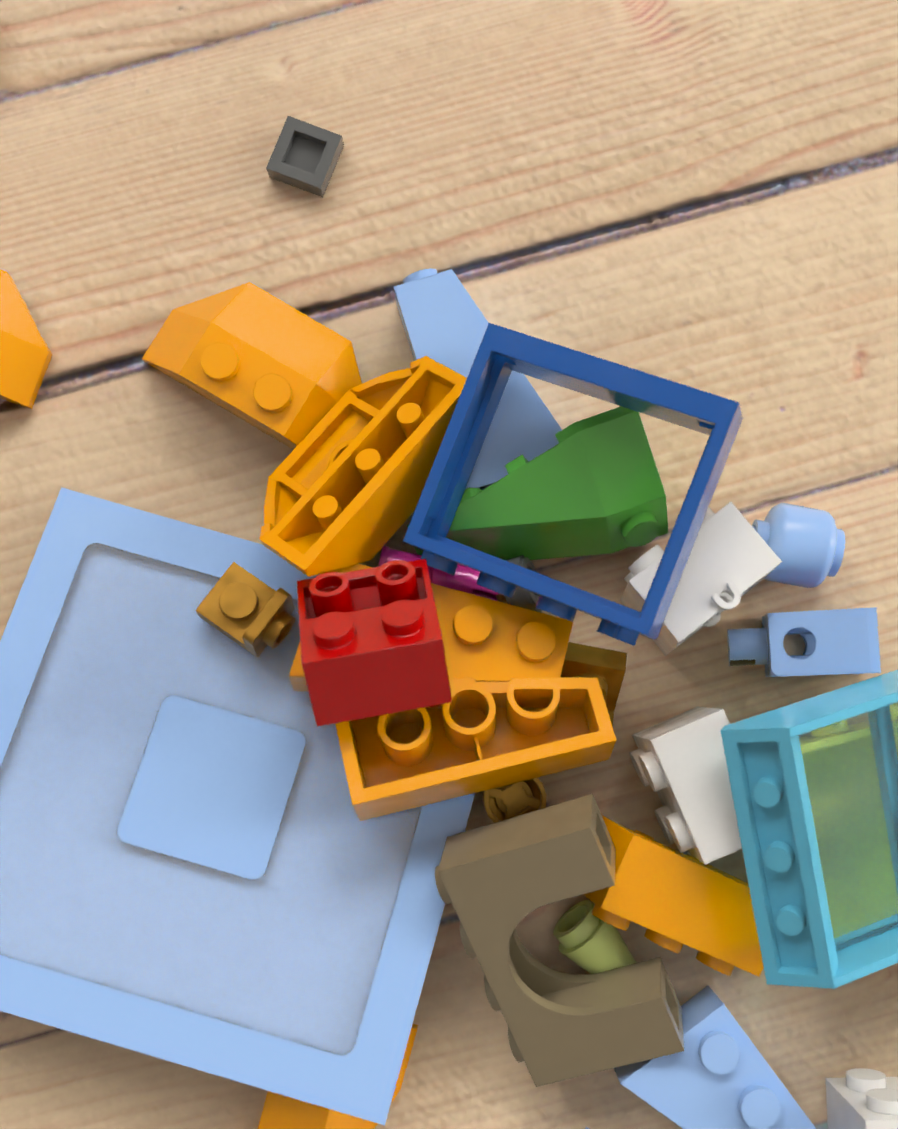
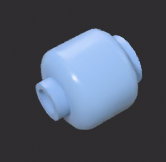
(804, 542)

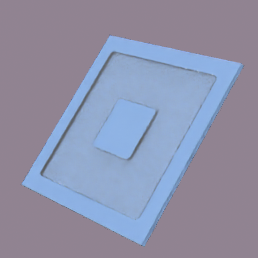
(191, 833)

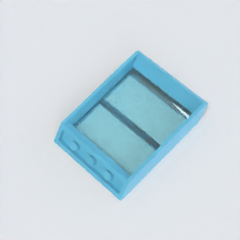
(821, 831)

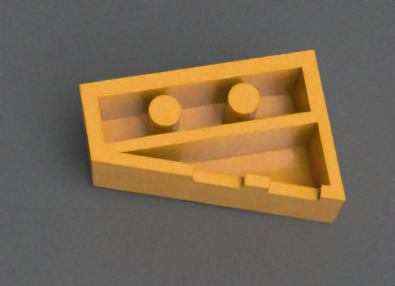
(679, 902)

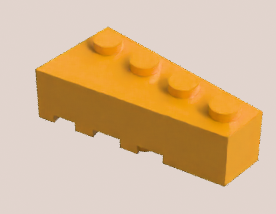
(486, 638)
(476, 743)

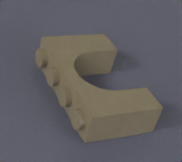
(554, 1018)

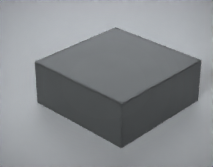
(305, 156)

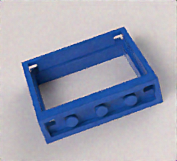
(509, 351)

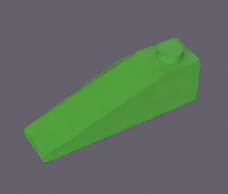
(574, 500)

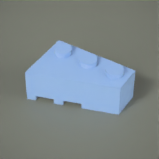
(717, 1077)

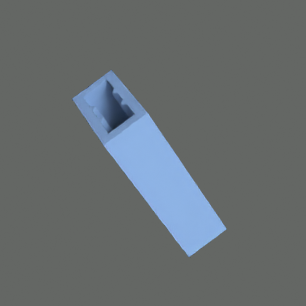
(449, 328)

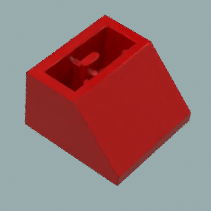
(371, 642)

